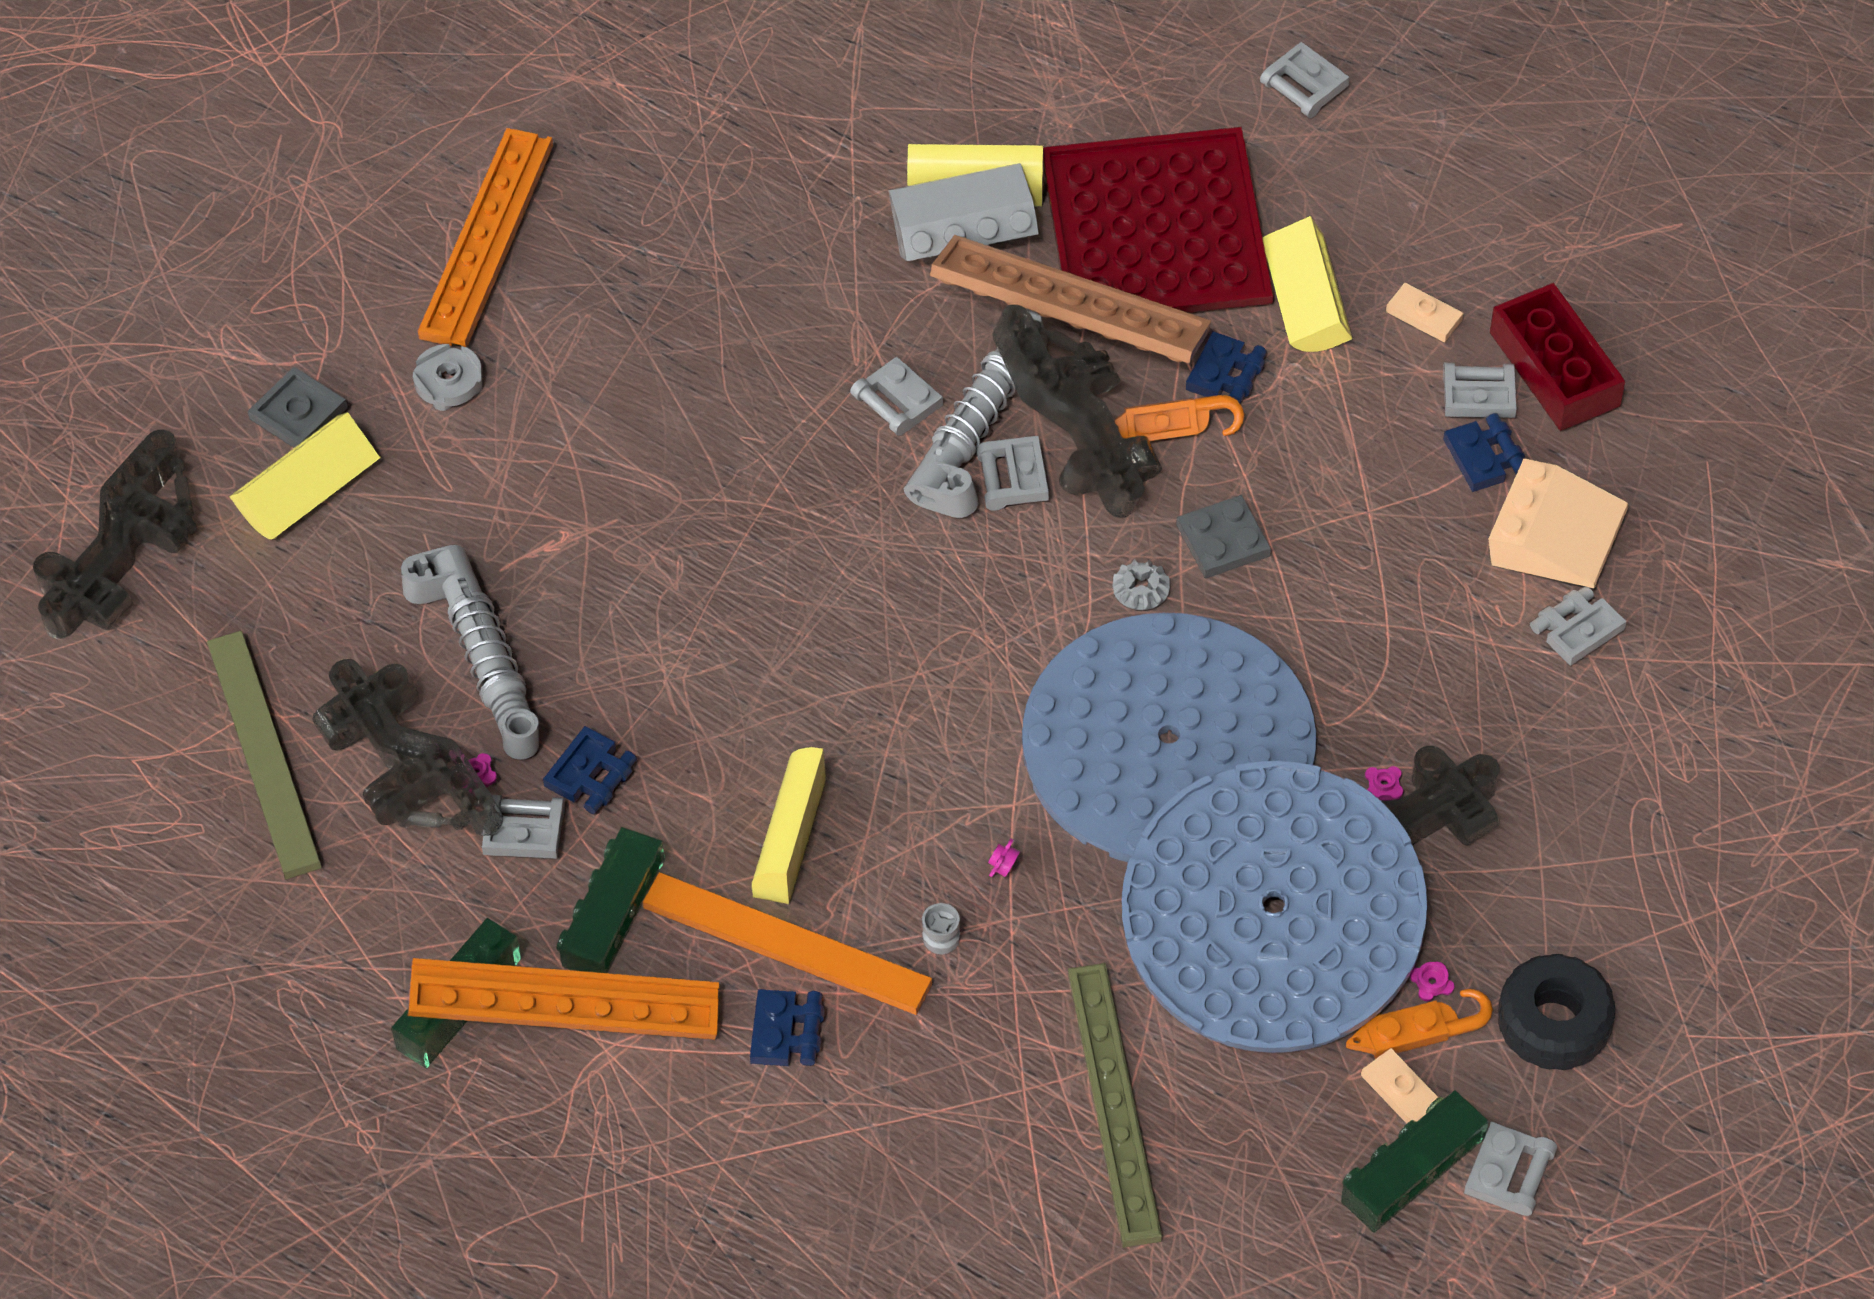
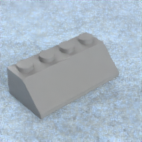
(976, 206)

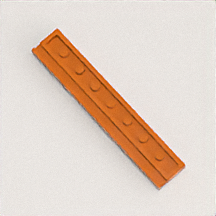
(485, 238)
(563, 999)

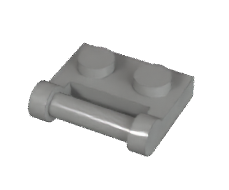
(1309, 71)
(902, 388)
(1479, 397)
(1024, 470)
(527, 835)
(1498, 1163)

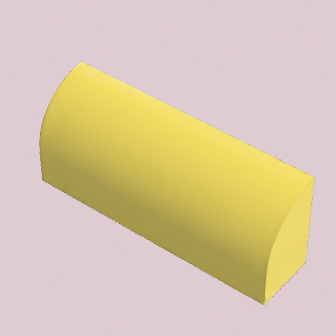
(943, 161)
(1306, 287)
(305, 476)
(790, 826)

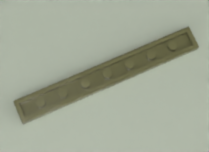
(264, 755)
(1114, 1106)

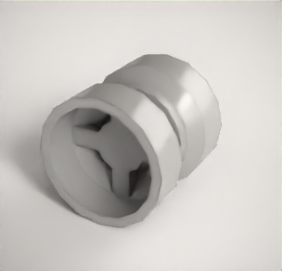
(946, 922)

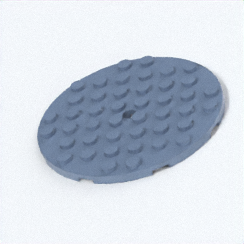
(1123, 685)
(1286, 975)

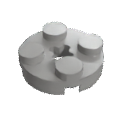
(452, 391)

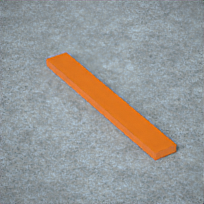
(788, 943)

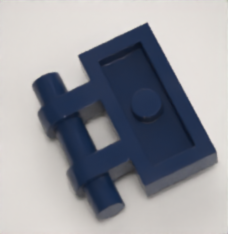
(1216, 364)
(1475, 456)
(581, 763)
(774, 1028)

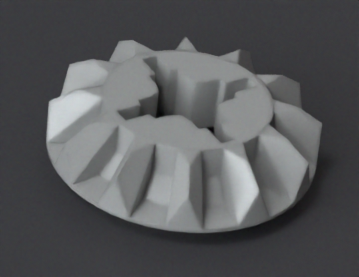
(1141, 597)

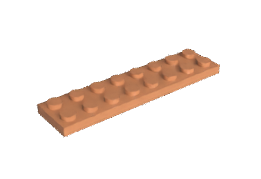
(1071, 299)

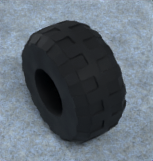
(1549, 1041)

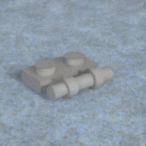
(1584, 631)

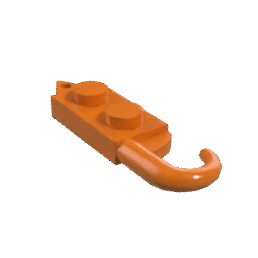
(1176, 417)
(1418, 1026)

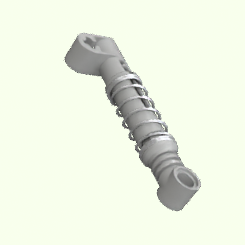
(955, 441)
(472, 614)

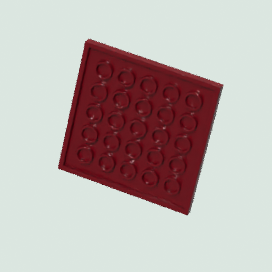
(1161, 218)

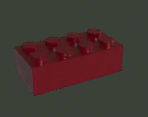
(1557, 356)

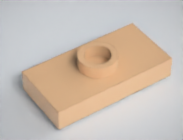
(1424, 312)
(1399, 1086)

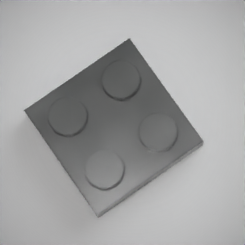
(296, 407)
(1223, 536)

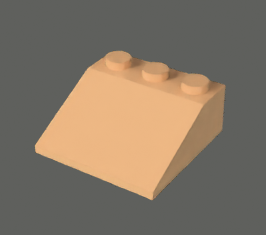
(1555, 525)

